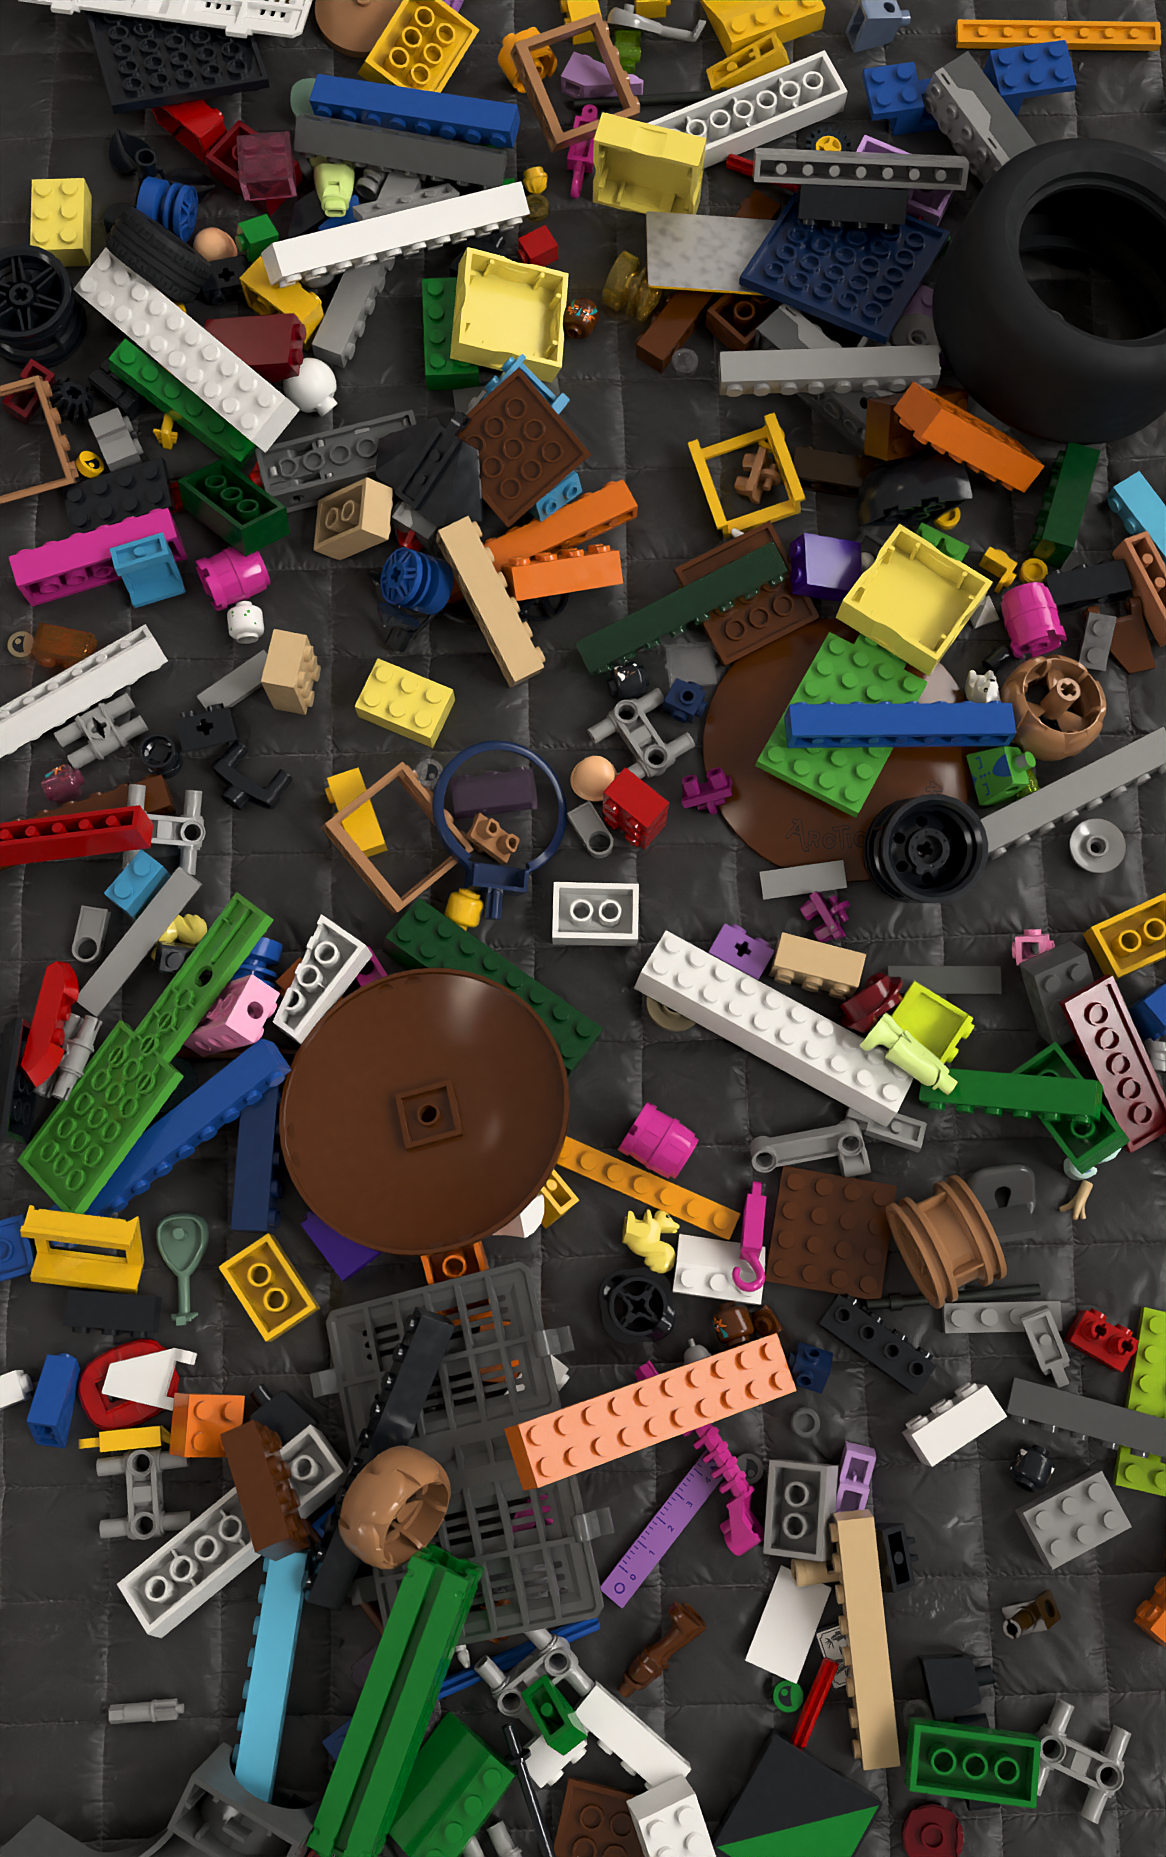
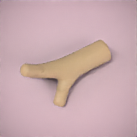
(1079, 1201)

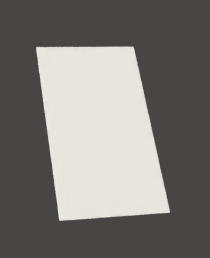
(787, 1626)

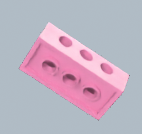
(234, 1017)

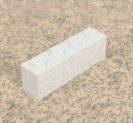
(629, 1738)

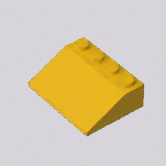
(746, 21)
(419, 46)

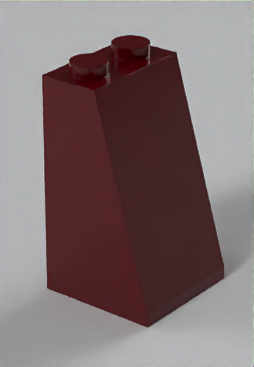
(263, 342)

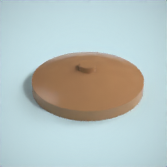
(354, 24)

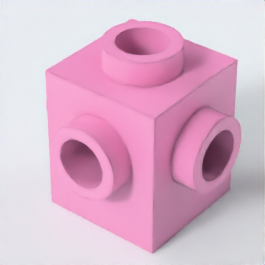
(1022, 945)

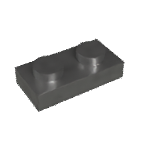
(1096, 641)

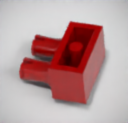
(1101, 1340)

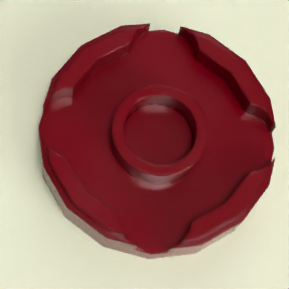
(932, 1832)

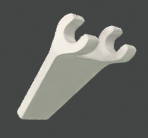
(146, 1377)

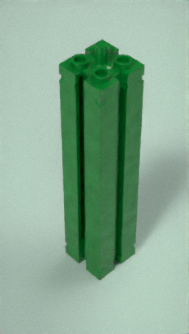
(395, 1705)

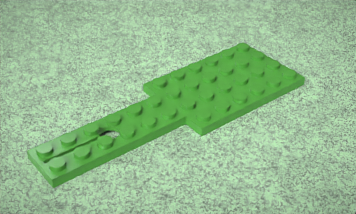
(843, 676)
(133, 1070)

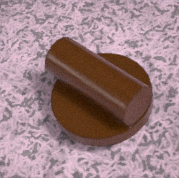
(766, 1322)

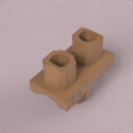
(761, 478)
(491, 838)

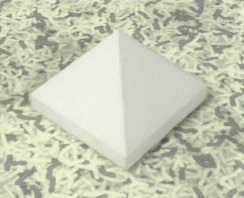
(984, 614)

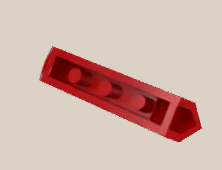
(46, 1033)

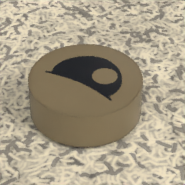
(21, 645)

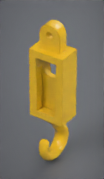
(128, 1439)

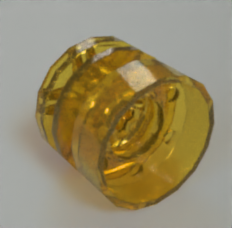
(630, 285)

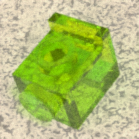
(629, 49)

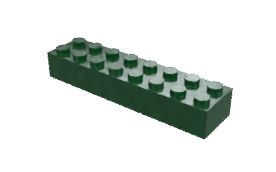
(433, 941)

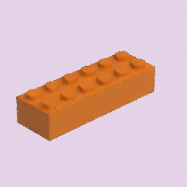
(967, 438)

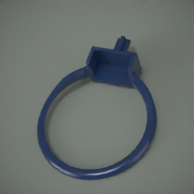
(491, 878)

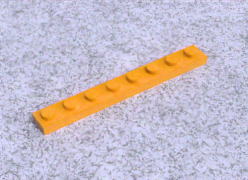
(1078, 34)
(648, 1188)

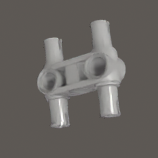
(641, 735)
(170, 829)
(143, 1494)
(529, 1671)
(1082, 1761)

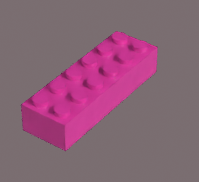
(85, 558)

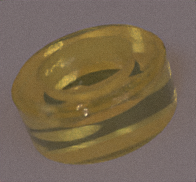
(538, 207)

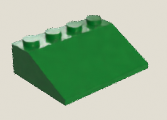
(450, 1791)

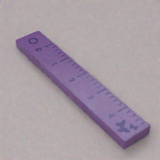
(660, 1532)

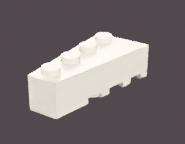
(320, 979)

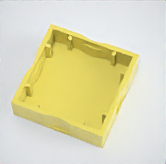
(646, 167)
(507, 312)
(913, 600)

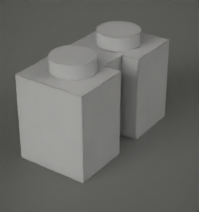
(115, 440)

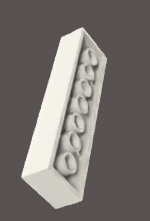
(762, 108)
(219, 1543)

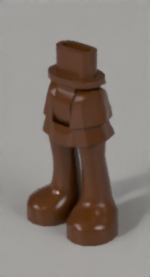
(654, 1658)

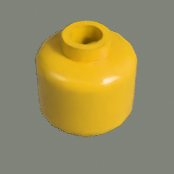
(464, 908)

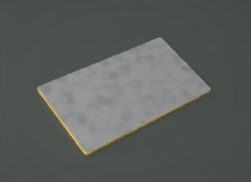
(701, 251)

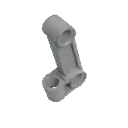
(812, 1146)

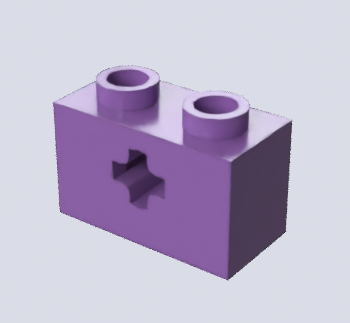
(731, 940)

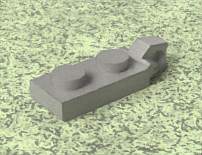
(900, 1131)
(1046, 1343)

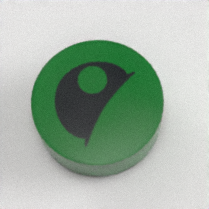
(787, 1695)

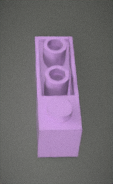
(590, 79)

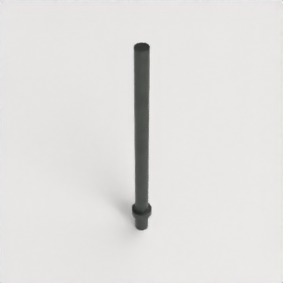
(649, 99)

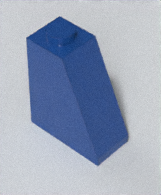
(54, 1401)

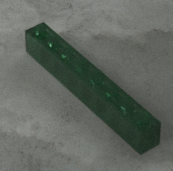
(682, 608)

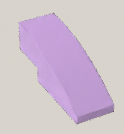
(854, 1477)

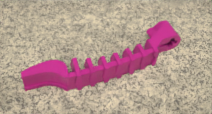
(742, 1529)

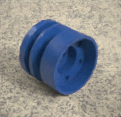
(169, 205)
(416, 581)
(265, 953)

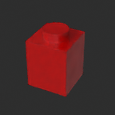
(537, 247)

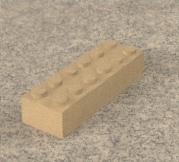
(489, 601)

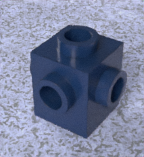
(685, 701)
(810, 1367)

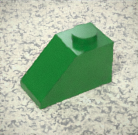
(255, 236)
(554, 1716)

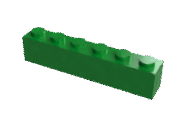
(180, 404)
(1018, 1095)

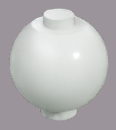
(312, 388)

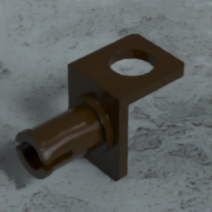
(1030, 1616)

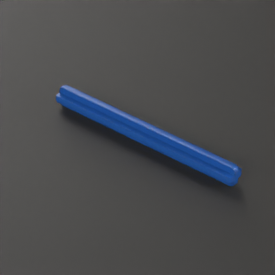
(511, 1657)

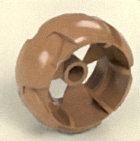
(1068, 686)
(394, 1507)

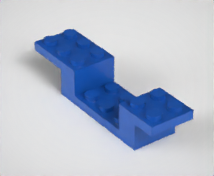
(1013, 71)

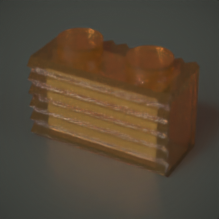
(62, 645)

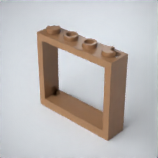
(537, 94)
(60, 441)
(423, 797)

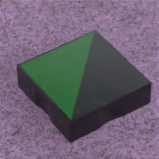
(795, 1808)

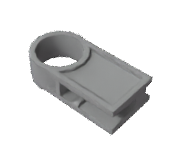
(588, 824)
(91, 926)

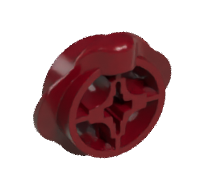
(872, 1001)

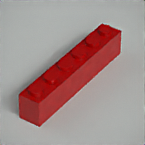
(75, 835)

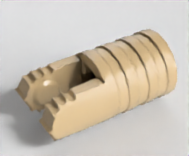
(812, 1572)

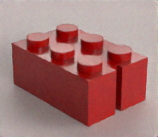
(202, 125)
(634, 809)

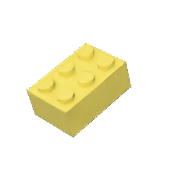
(62, 219)
(405, 703)

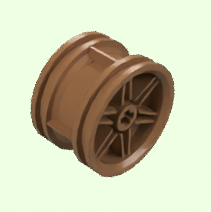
(946, 1241)

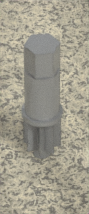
(145, 1711)

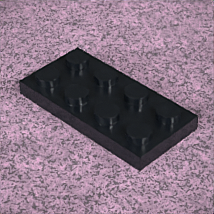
(118, 496)

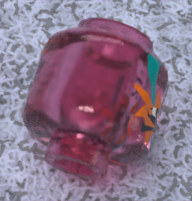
(63, 783)

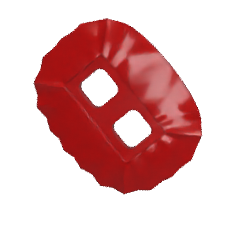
(124, 1412)

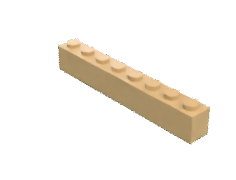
(865, 1639)

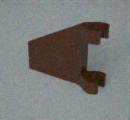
(1130, 640)

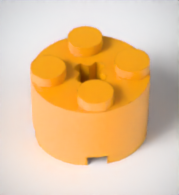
(543, 58)

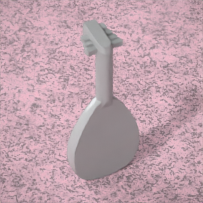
(627, 20)

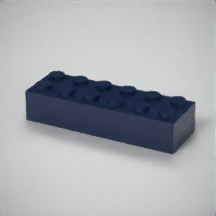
(259, 1166)

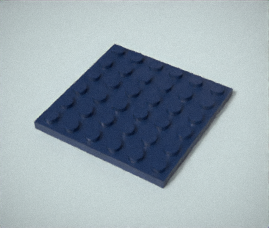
(846, 272)

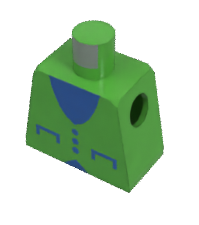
(999, 773)

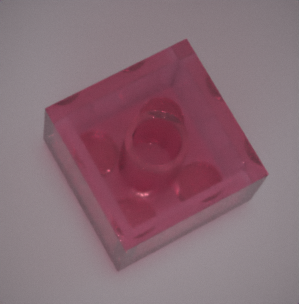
(266, 166)

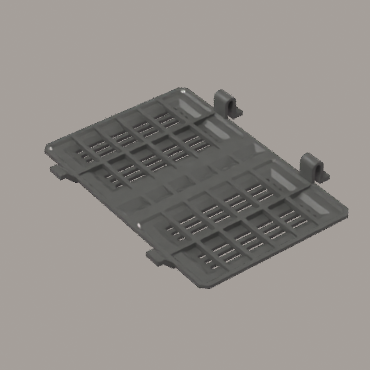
(474, 1446)

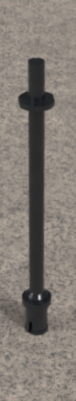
(517, 1758)

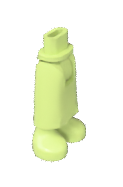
(333, 184)
(909, 1054)

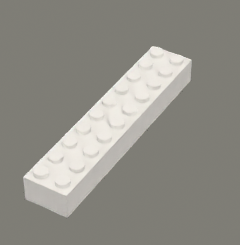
(395, 233)
(187, 350)
(774, 1028)

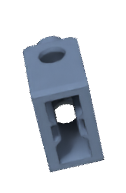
(875, 23)

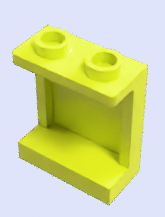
(932, 1021)

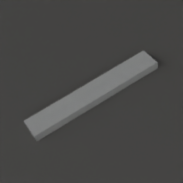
(138, 941)

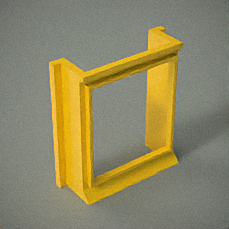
(785, 466)
(81, 1268)

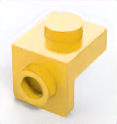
(1000, 565)

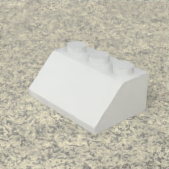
(706, 1270)

